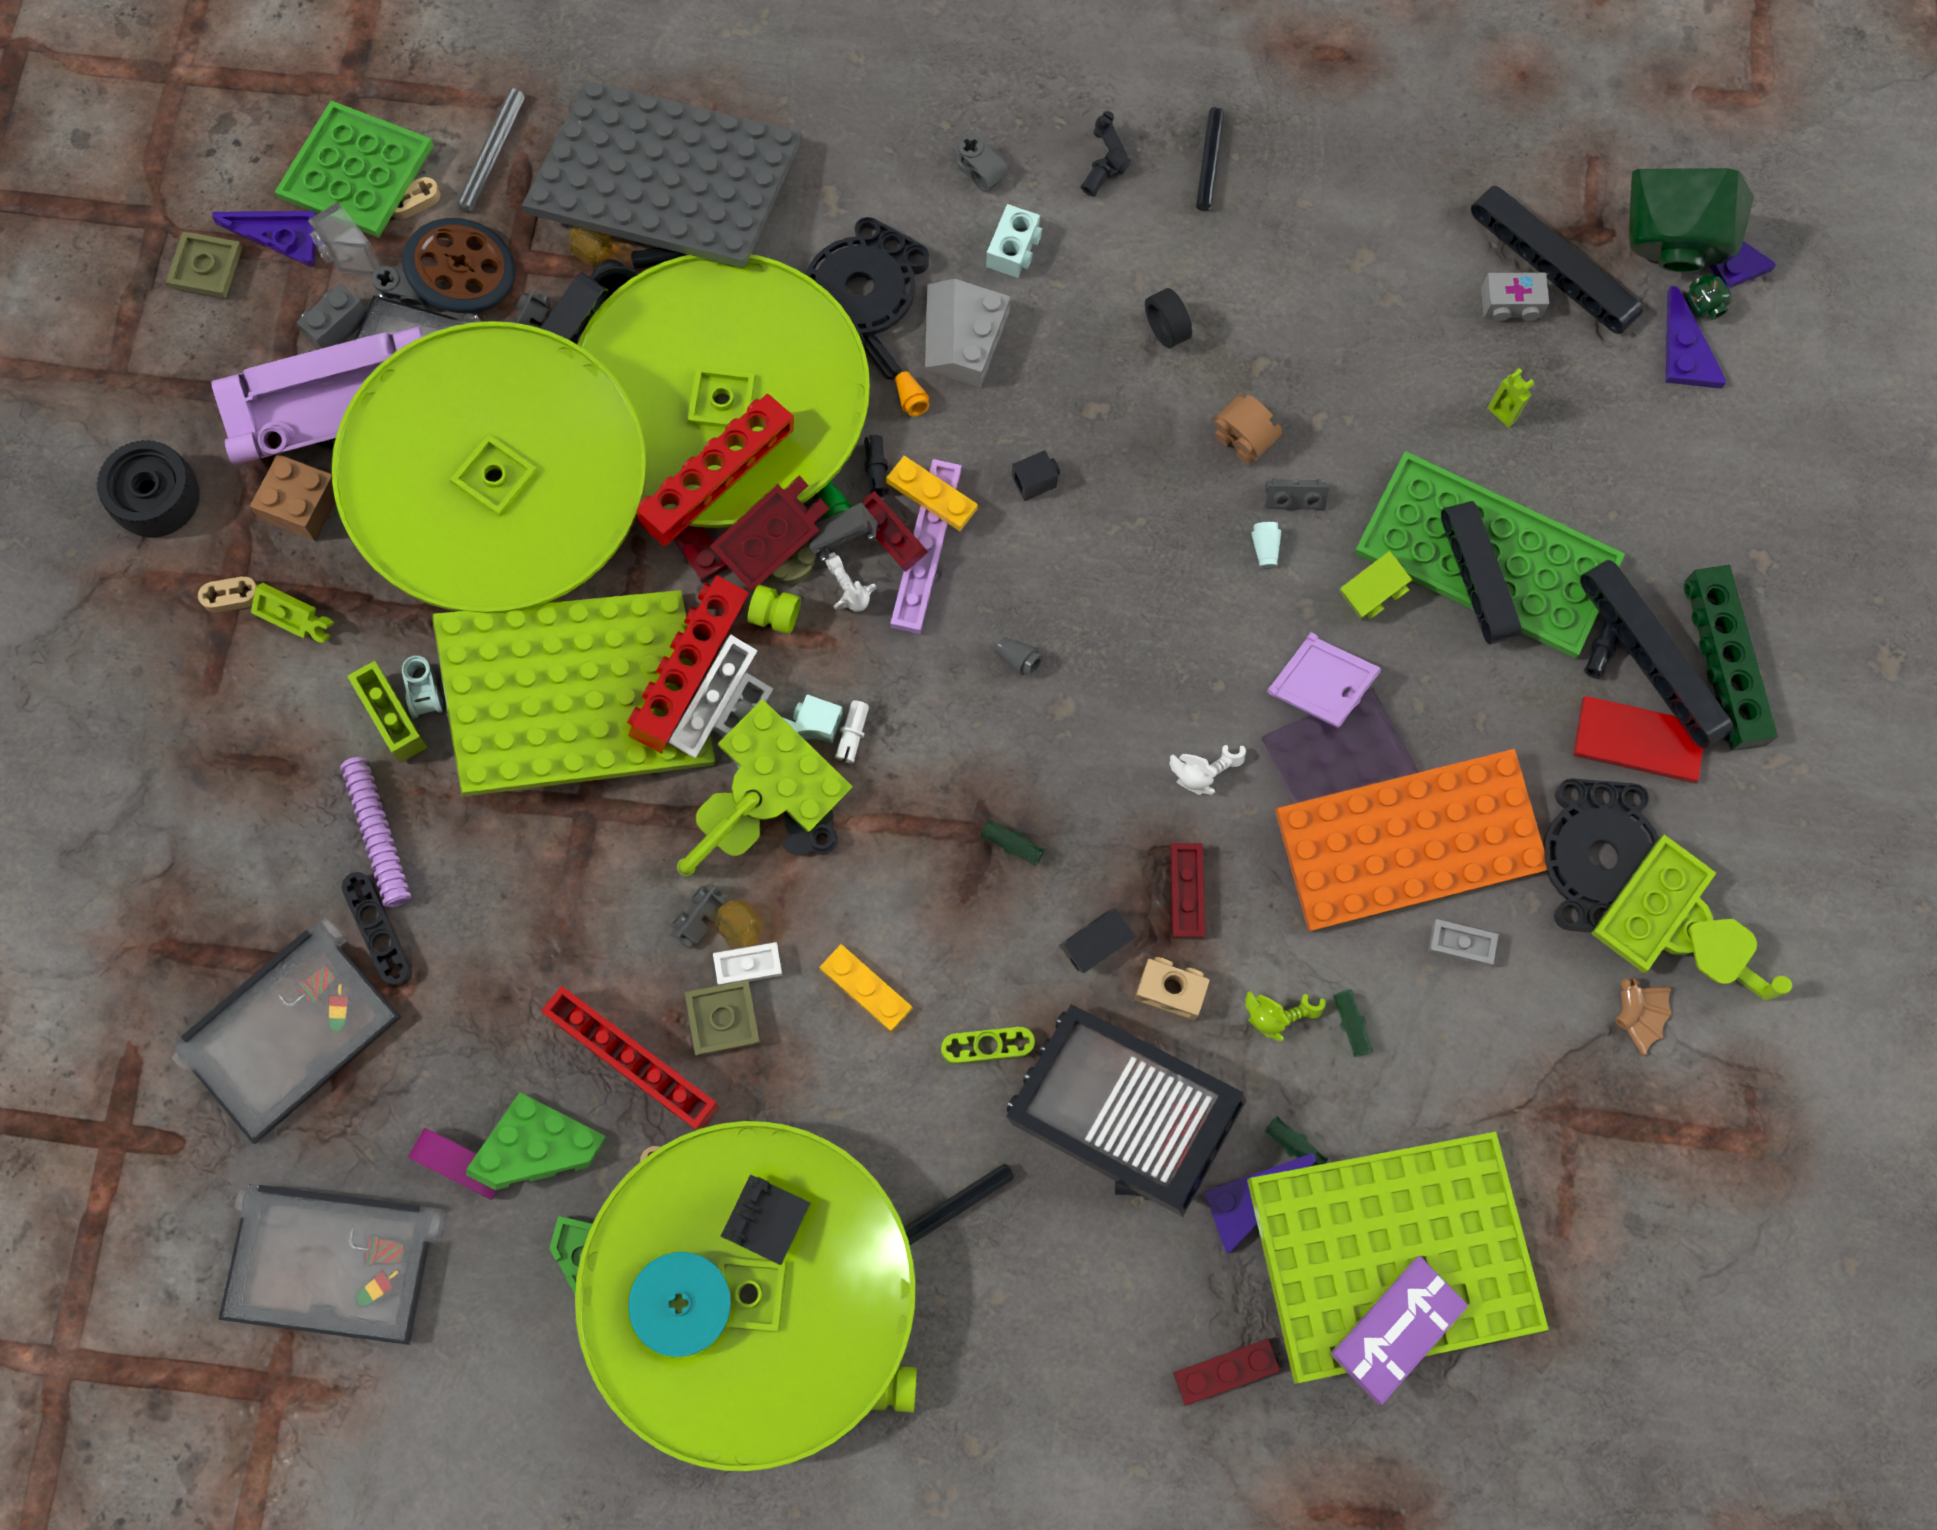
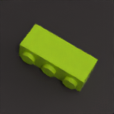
(387, 711)

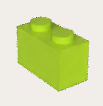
(1376, 585)

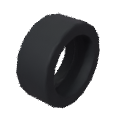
(1168, 318)

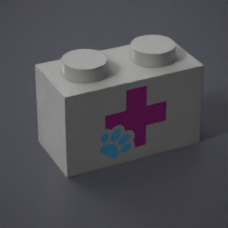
(1514, 296)

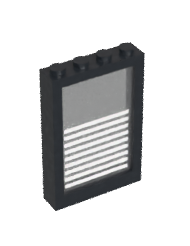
(1126, 1109)

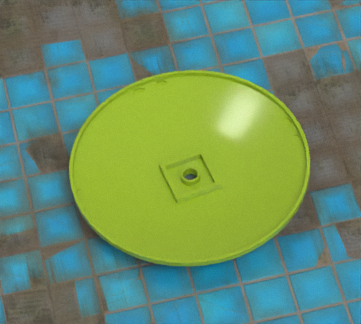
(740, 332)
(474, 402)
(796, 1360)

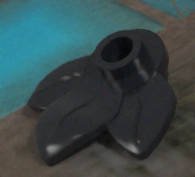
(804, 842)

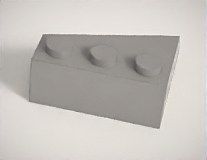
(963, 329)

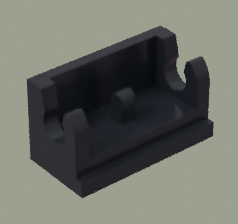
(1097, 940)

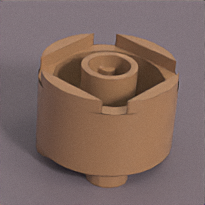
(1247, 428)

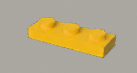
(932, 493)
(866, 988)

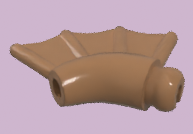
(1643, 1012)

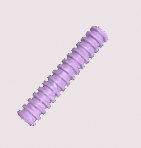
(375, 831)

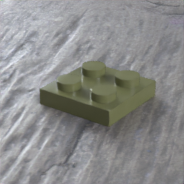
(204, 264)
(722, 1018)

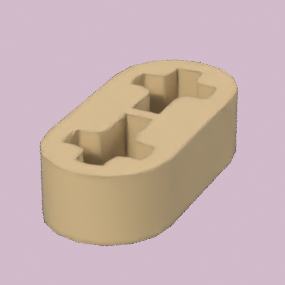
(415, 200)
(229, 594)

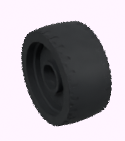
(148, 488)

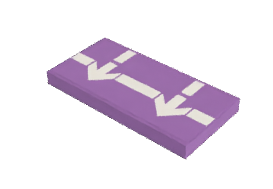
(1399, 1330)

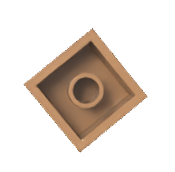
(295, 497)

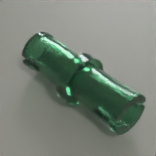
(1012, 842)
(1352, 1023)
(1292, 1141)

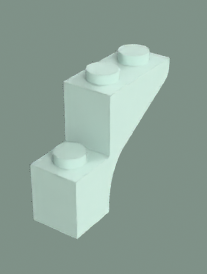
(816, 719)

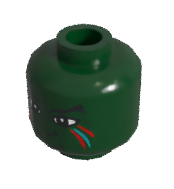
(1709, 296)

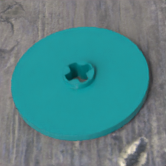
(699, 1323)

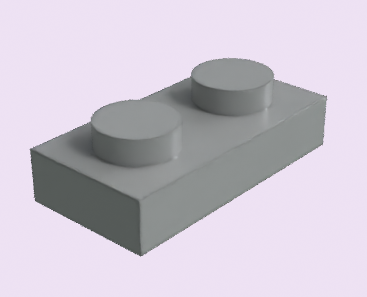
(1463, 943)

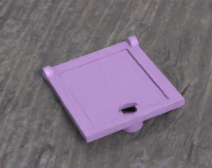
(1318, 678)

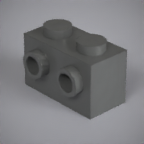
(332, 318)

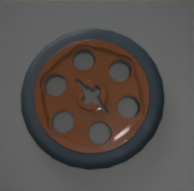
(457, 298)

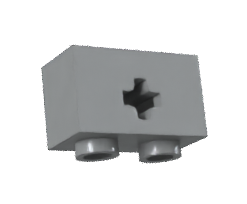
(743, 700)

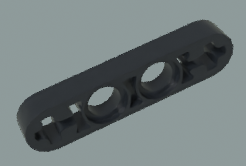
(380, 927)

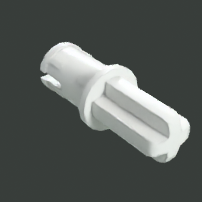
(852, 731)

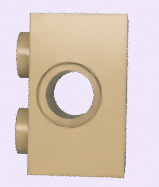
(1153, 992)

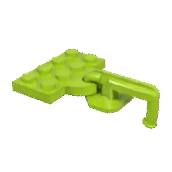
(780, 770)
(1655, 916)

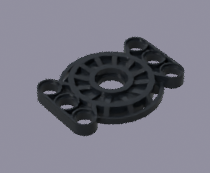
(870, 259)
(1594, 822)

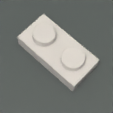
(748, 963)

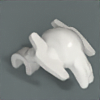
(855, 596)
(1198, 774)

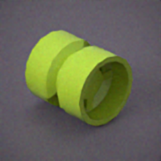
(775, 609)
(900, 1391)

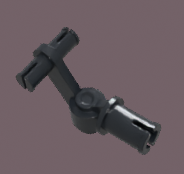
(1114, 161)

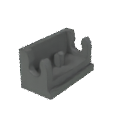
(842, 528)

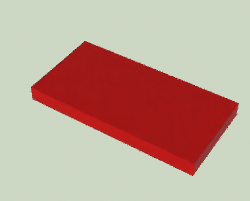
(1636, 740)

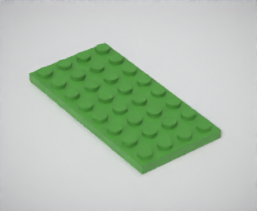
(1535, 553)

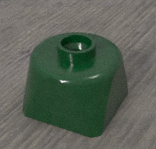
(1688, 216)

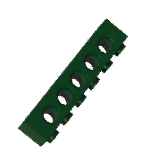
(1736, 642)

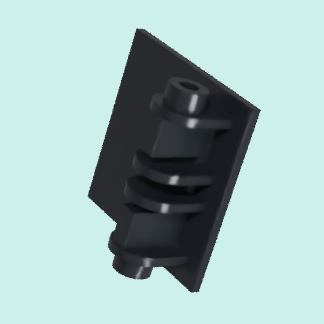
(765, 1219)

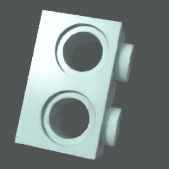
(1009, 240)

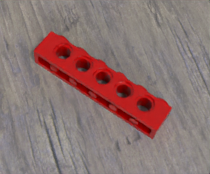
(668, 524)
(656, 730)
(630, 1059)

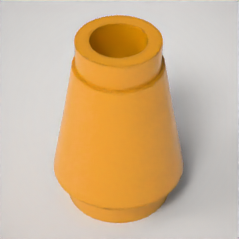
(911, 394)

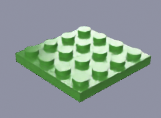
(355, 163)

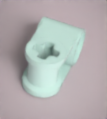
(421, 693)

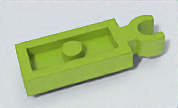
(1511, 398)
(289, 613)

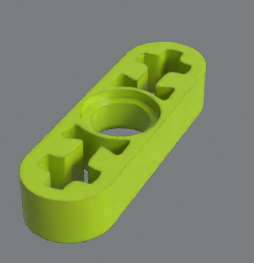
(1012, 1050)

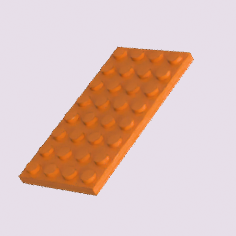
(1411, 839)

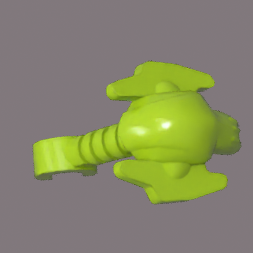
(1271, 1018)

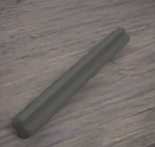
(490, 150)

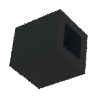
(1035, 475)

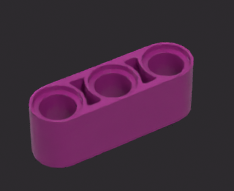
(448, 1160)

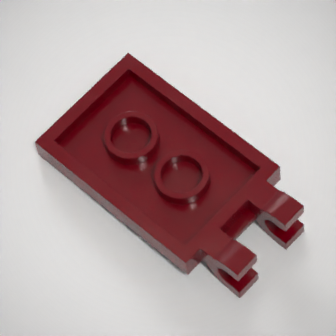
(768, 533)

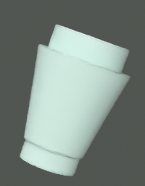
(1266, 542)

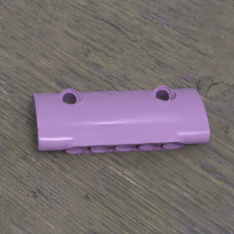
(299, 395)

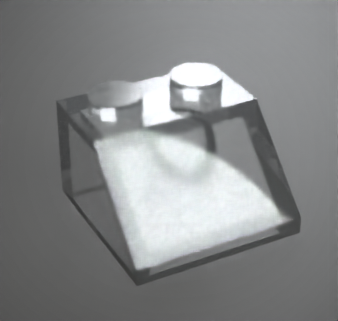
(342, 242)

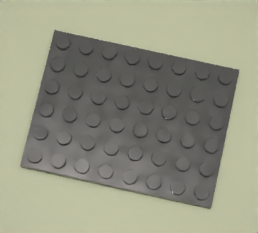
(663, 174)

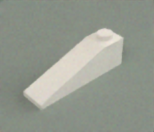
(712, 695)

